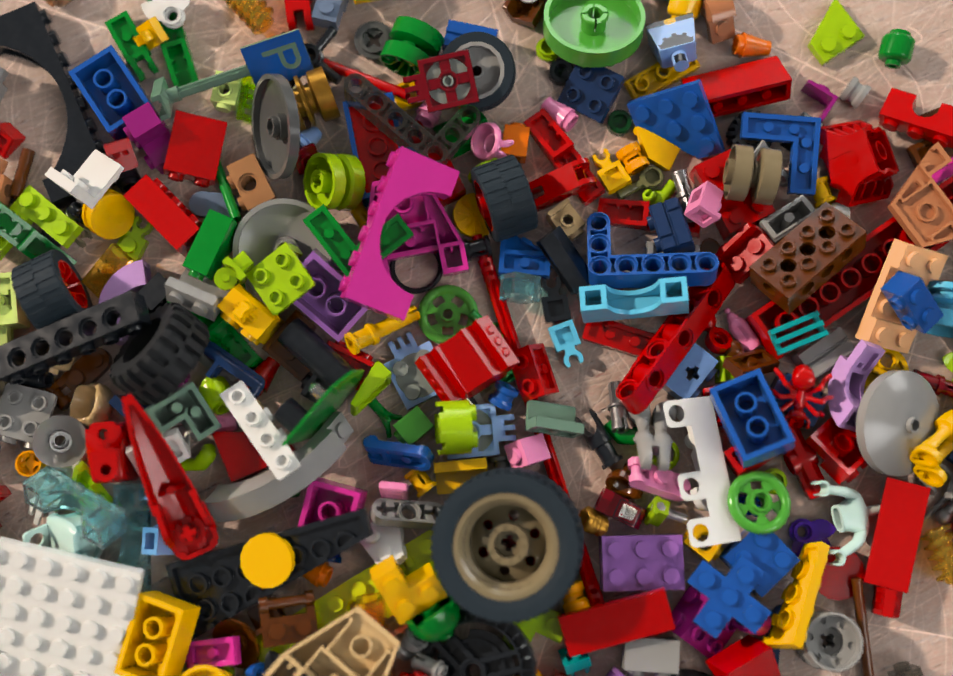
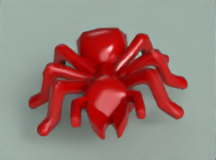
(801, 391)

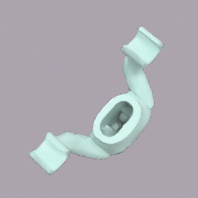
(848, 516)

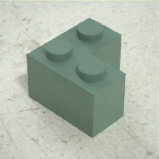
(187, 407)

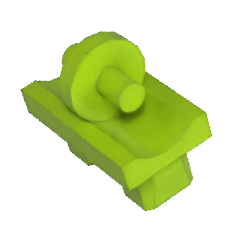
(233, 271)

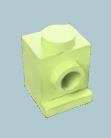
(228, 101)

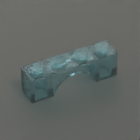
(53, 490)
(138, 513)

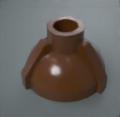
(619, 483)

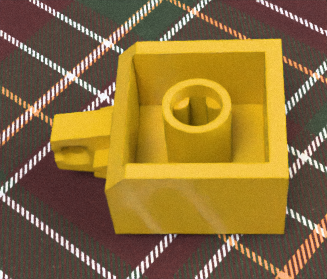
(248, 312)

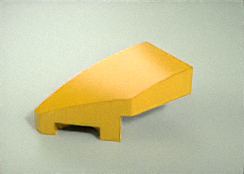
(656, 149)

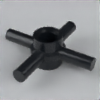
(317, 49)

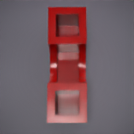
(899, 115)

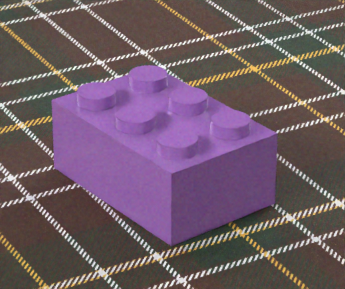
(324, 300)
(641, 562)

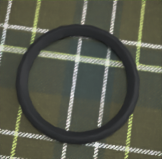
(417, 290)

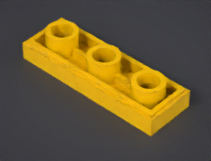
(650, 80)

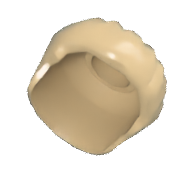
(91, 403)

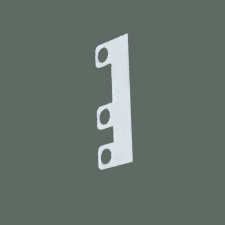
(713, 474)

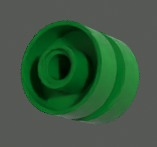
(410, 42)

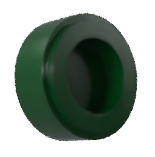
(619, 122)

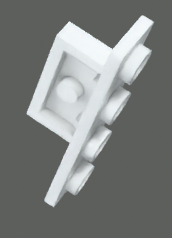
(260, 430)

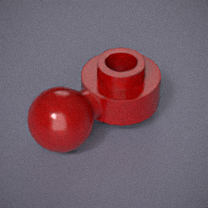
(717, 339)

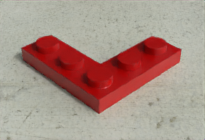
(617, 336)

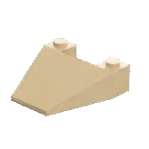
(345, 647)

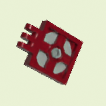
(444, 82)

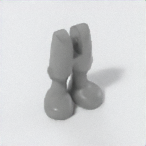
(656, 444)

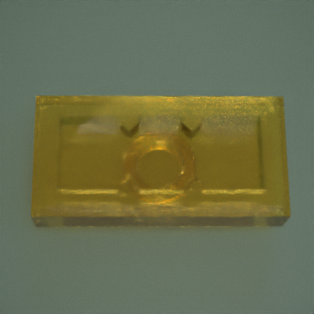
(108, 264)

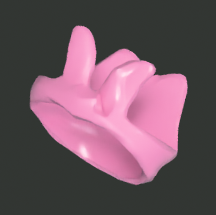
(489, 139)

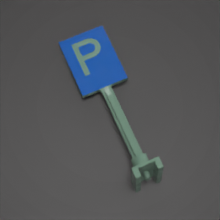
(278, 54)

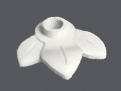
(164, 8)

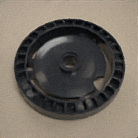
(485, 650)

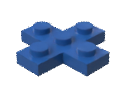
(729, 596)

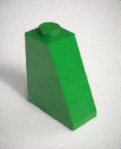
(210, 246)

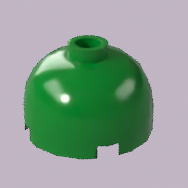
(436, 622)

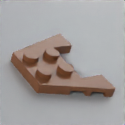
(922, 205)

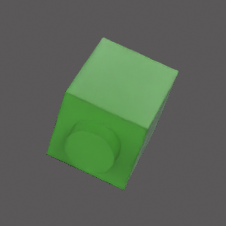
(412, 427)

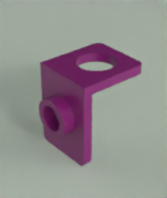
(820, 94)

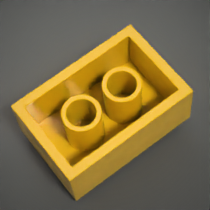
(157, 636)

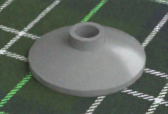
(62, 454)

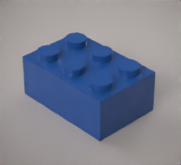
(109, 89)
(752, 418)

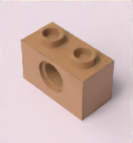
(247, 171)

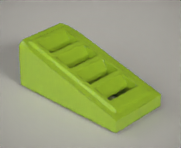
(374, 383)

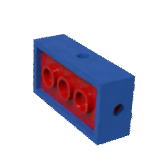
(369, 144)

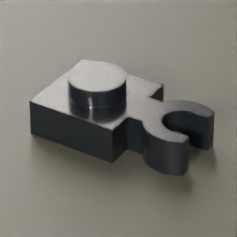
(554, 306)

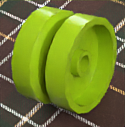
(334, 181)

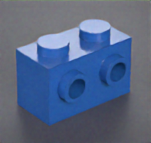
(912, 302)

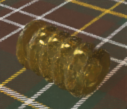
(253, 13)
(942, 546)

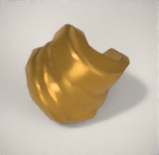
(593, 521)

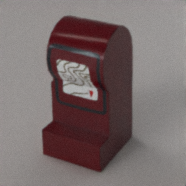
(619, 508)

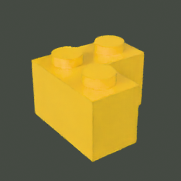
(407, 594)

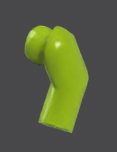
(660, 195)
(202, 460)

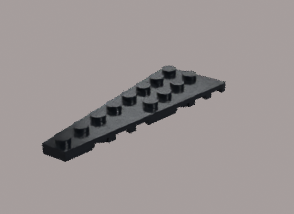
(220, 586)

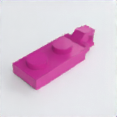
(214, 652)

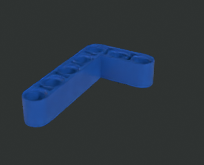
(639, 264)

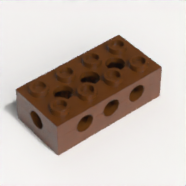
(807, 257)

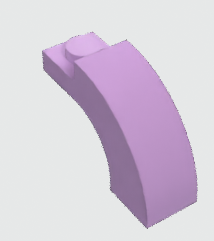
(129, 277)
(849, 382)

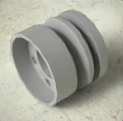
(843, 640)

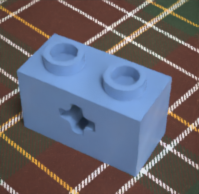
(703, 366)

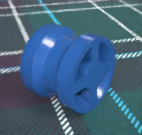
(503, 395)

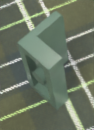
(552, 419)

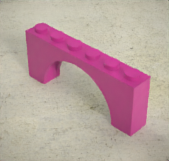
(368, 280)

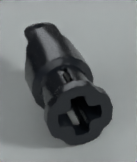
(601, 442)

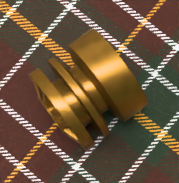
(315, 98)

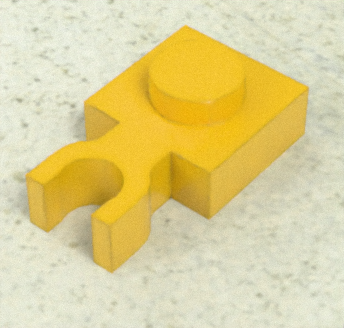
(611, 175)

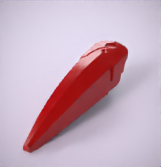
(170, 493)

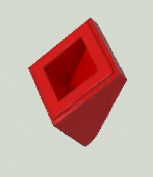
(10, 139)

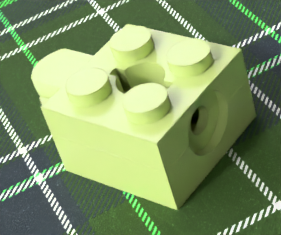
(11, 313)

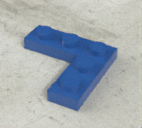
(804, 139)

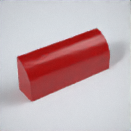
(745, 85)
(897, 535)
(616, 622)

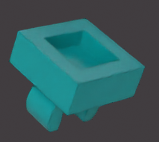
(574, 663)

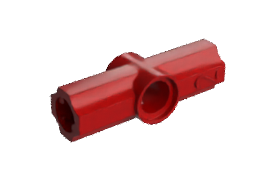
(803, 463)

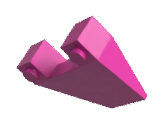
(432, 233)

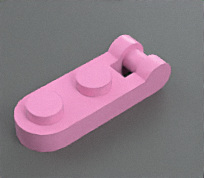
(655, 481)

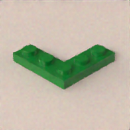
(340, 246)

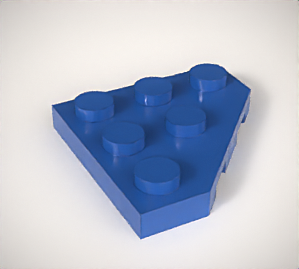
(680, 117)

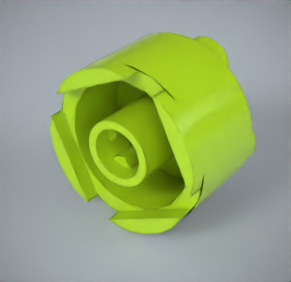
(455, 427)

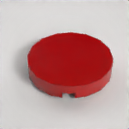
(837, 579)

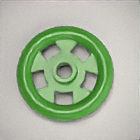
(427, 308)
(739, 510)

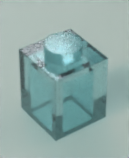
(520, 288)

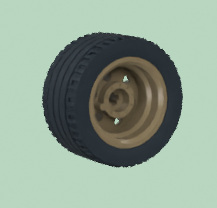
(477, 580)

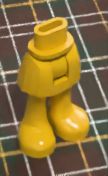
(933, 451)

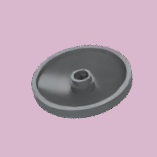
(275, 126)

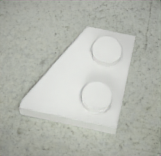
(385, 542)

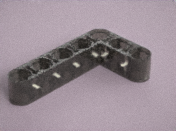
(410, 127)

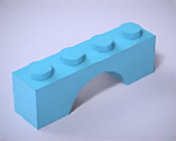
(662, 298)

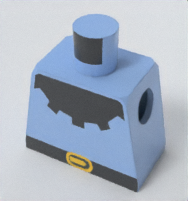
(673, 41)

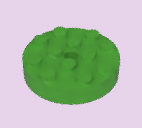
(572, 36)

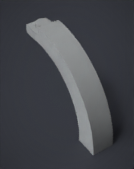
(264, 491)

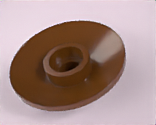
(248, 641)

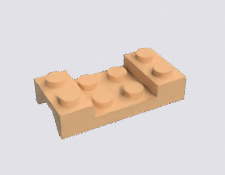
(880, 322)

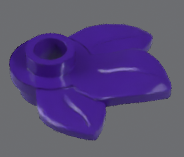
(815, 531)

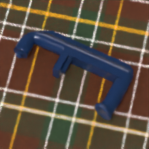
(225, 360)

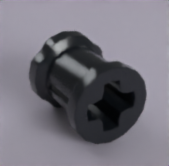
(477, 245)

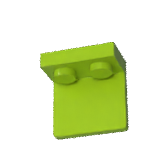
(281, 278)

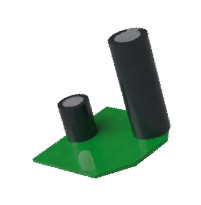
(329, 368)

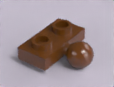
(745, 362)

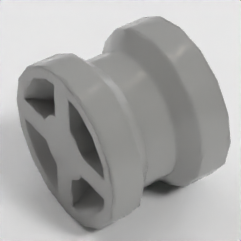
(855, 92)

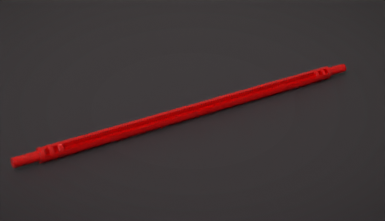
(551, 465)

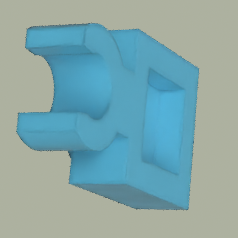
(565, 339)

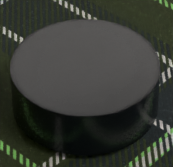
(560, 72)

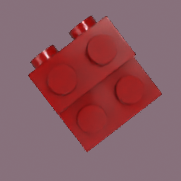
(838, 450)

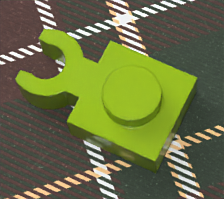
(134, 242)

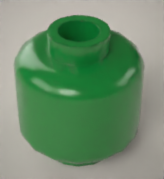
(896, 48)

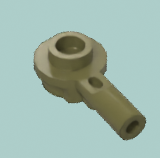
(649, 178)

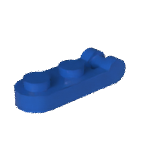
(398, 454)

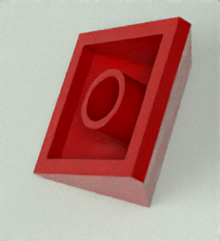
(744, 658)

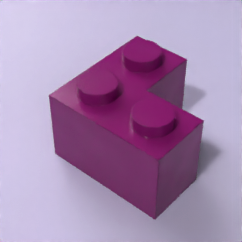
(149, 133)

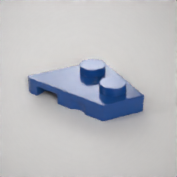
(522, 257)

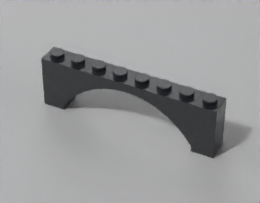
(29, 36)

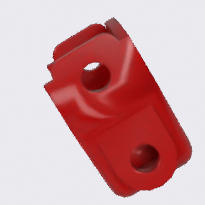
(108, 457)

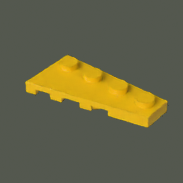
(799, 597)

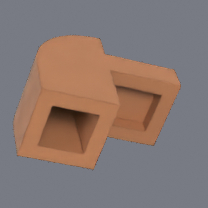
(719, 19)

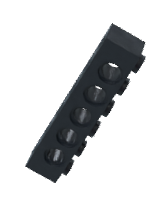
(81, 325)

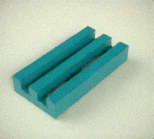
(817, 324)

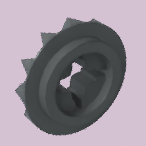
(373, 29)

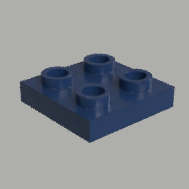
(592, 91)

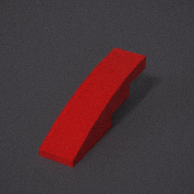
(560, 150)

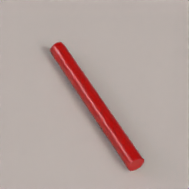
(380, 84)

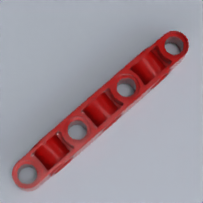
(673, 343)

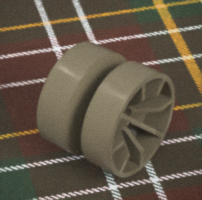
(759, 176)

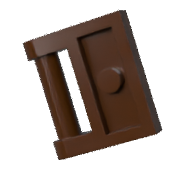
(288, 628)

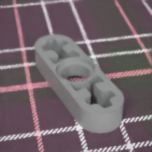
(399, 520)

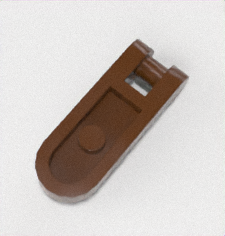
(83, 372)

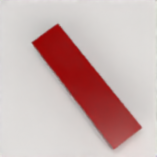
(633, 214)

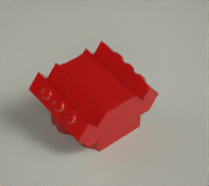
(858, 162)
(468, 361)

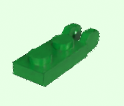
(123, 31)

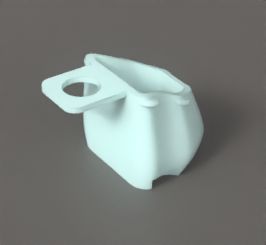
(64, 534)

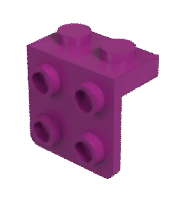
(693, 634)

